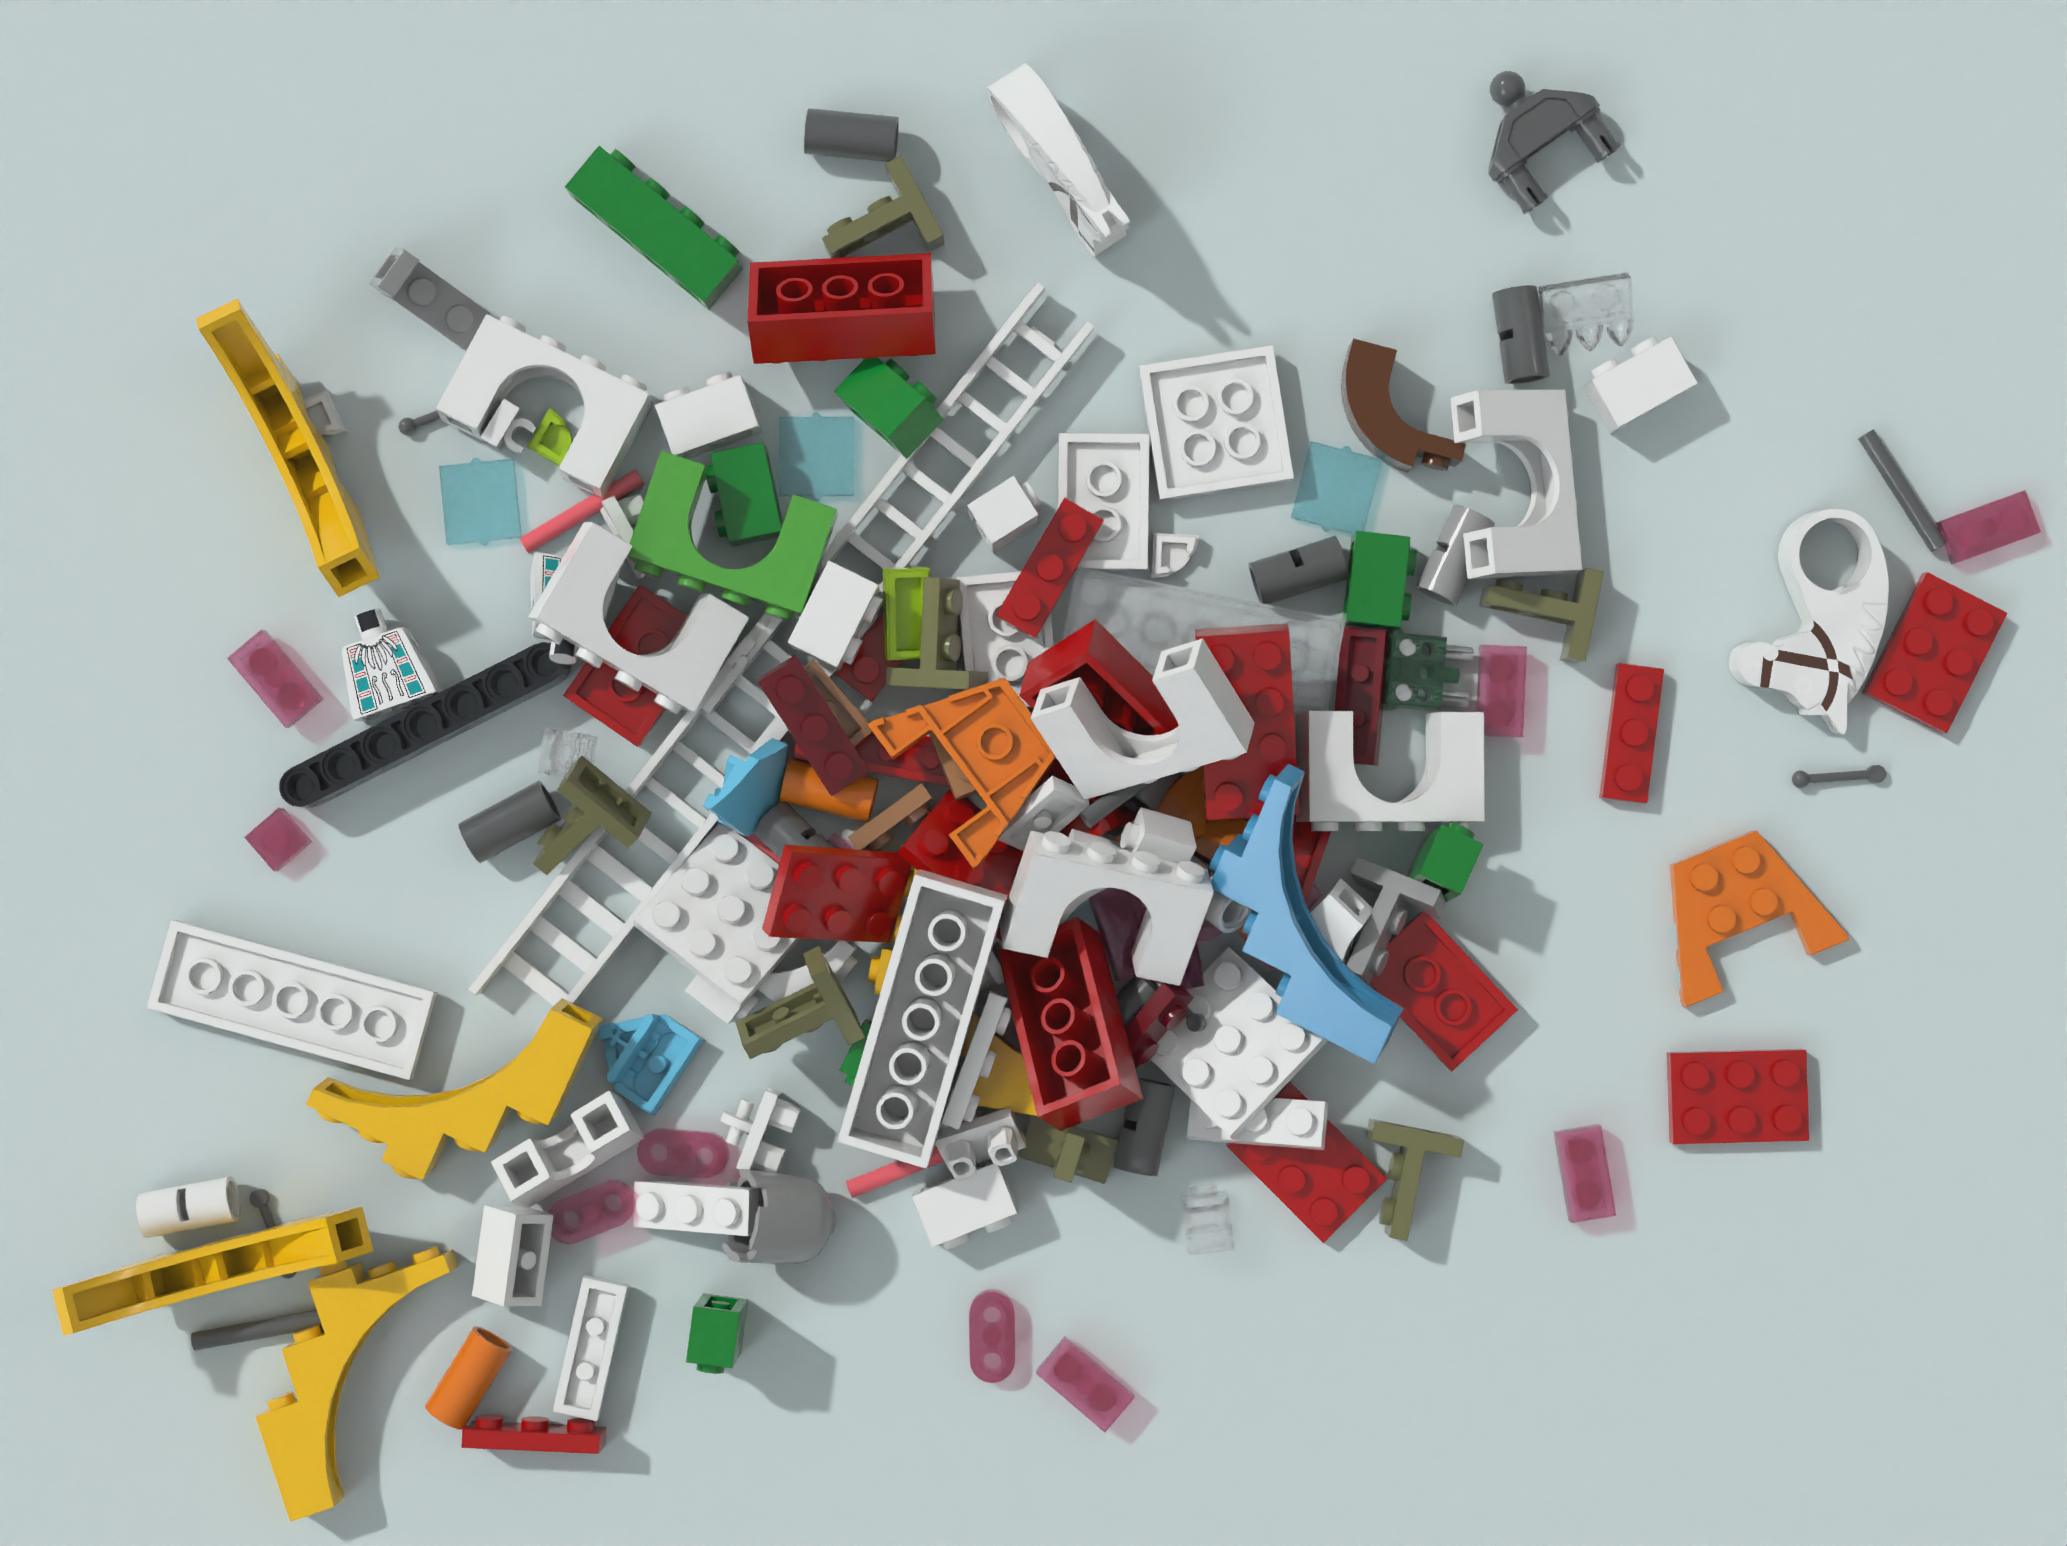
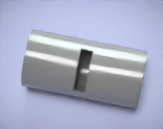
(1446, 570)

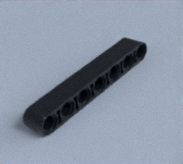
(404, 727)

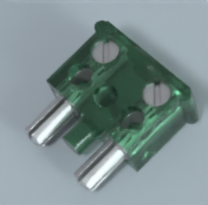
(1404, 676)

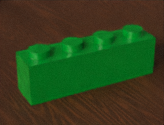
(655, 227)

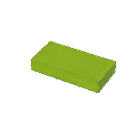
(903, 611)

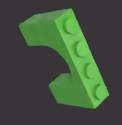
(666, 544)

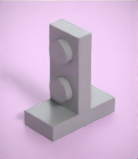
(429, 297)
(1387, 914)

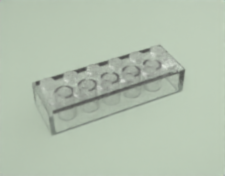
(1160, 616)

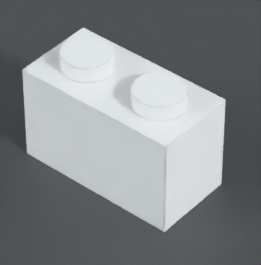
(1639, 384)
(708, 416)
(1005, 513)
(835, 616)
(960, 1206)
(512, 1255)

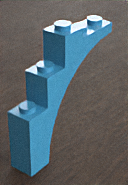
(1316, 984)

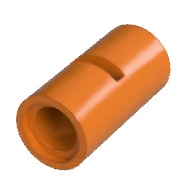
(804, 789)
(468, 1378)

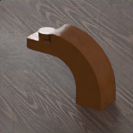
(1374, 419)

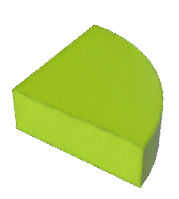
(551, 438)

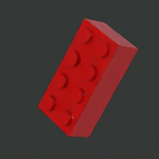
(841, 308)
(1260, 672)
(1070, 1028)

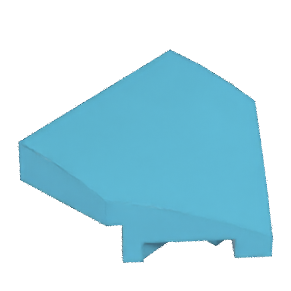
(749, 788)
(647, 1057)

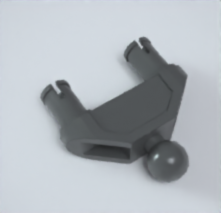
(1535, 125)

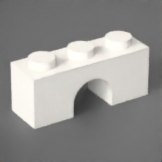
(545, 1166)

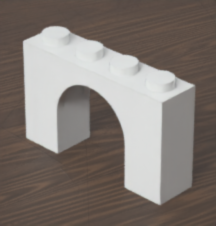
(507, 356)
(1538, 433)
(574, 612)
(1108, 758)
(1447, 791)
(1061, 869)

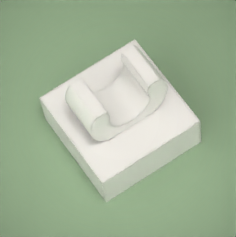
(504, 424)

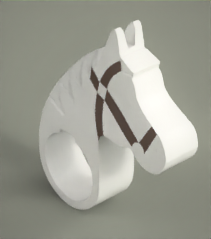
(1057, 154)
(1839, 628)

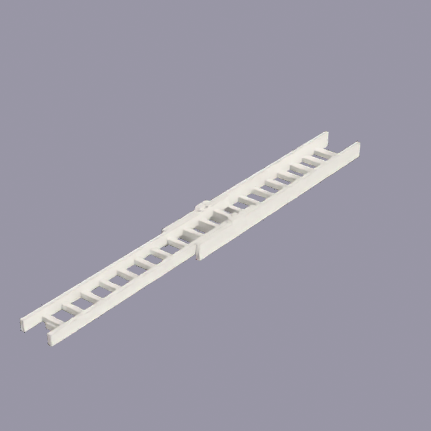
(741, 659)

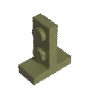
(886, 216)
(1553, 607)
(939, 642)
(595, 803)
(801, 1011)
(1069, 1151)
(1406, 1168)

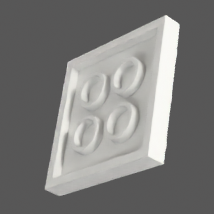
(1216, 423)
(715, 915)
(1242, 1051)

